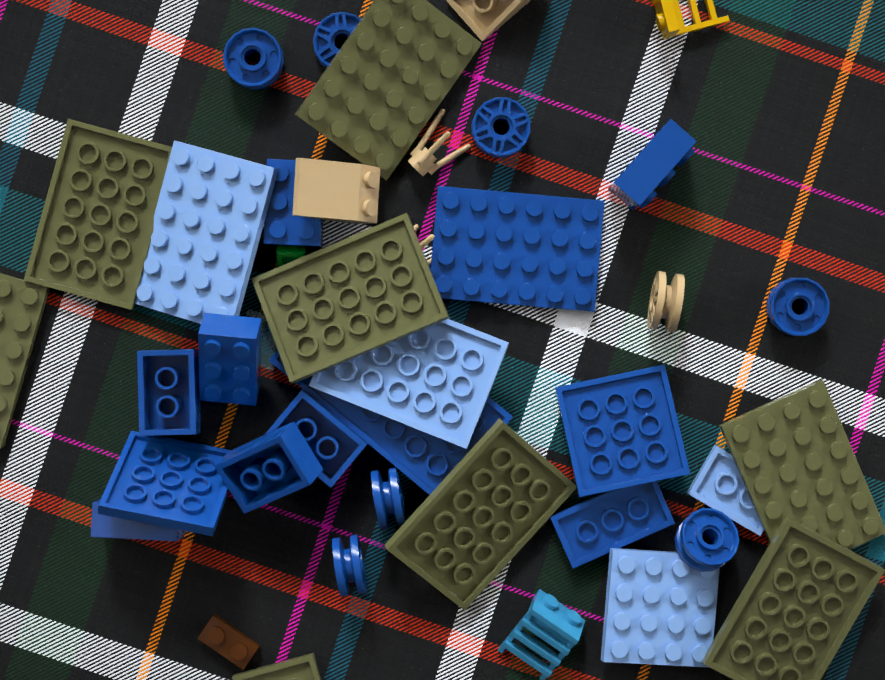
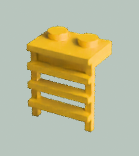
(671, 22)

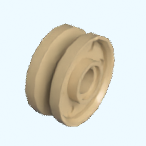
(666, 301)

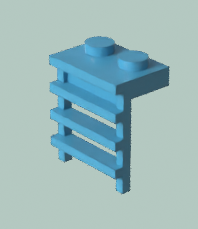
(552, 624)

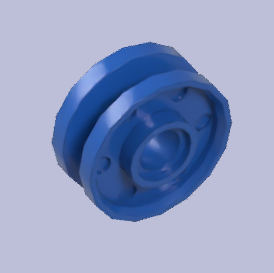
(328, 31)
(239, 49)
(503, 110)
(814, 306)
(388, 498)
(717, 528)
(349, 565)

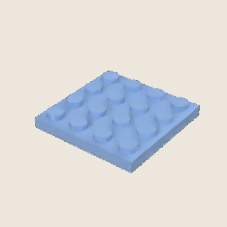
(657, 609)

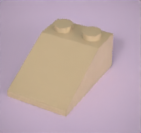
(486, 15)
(336, 191)

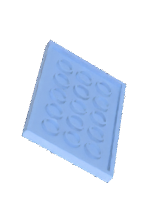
(205, 233)
(424, 380)

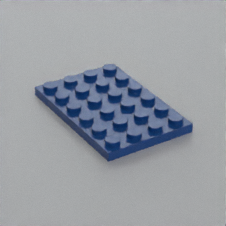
(517, 248)

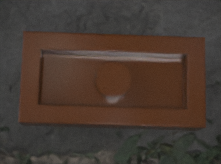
(228, 641)

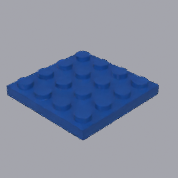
(622, 431)
(166, 484)

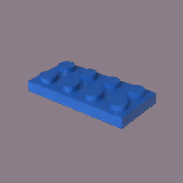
(611, 521)

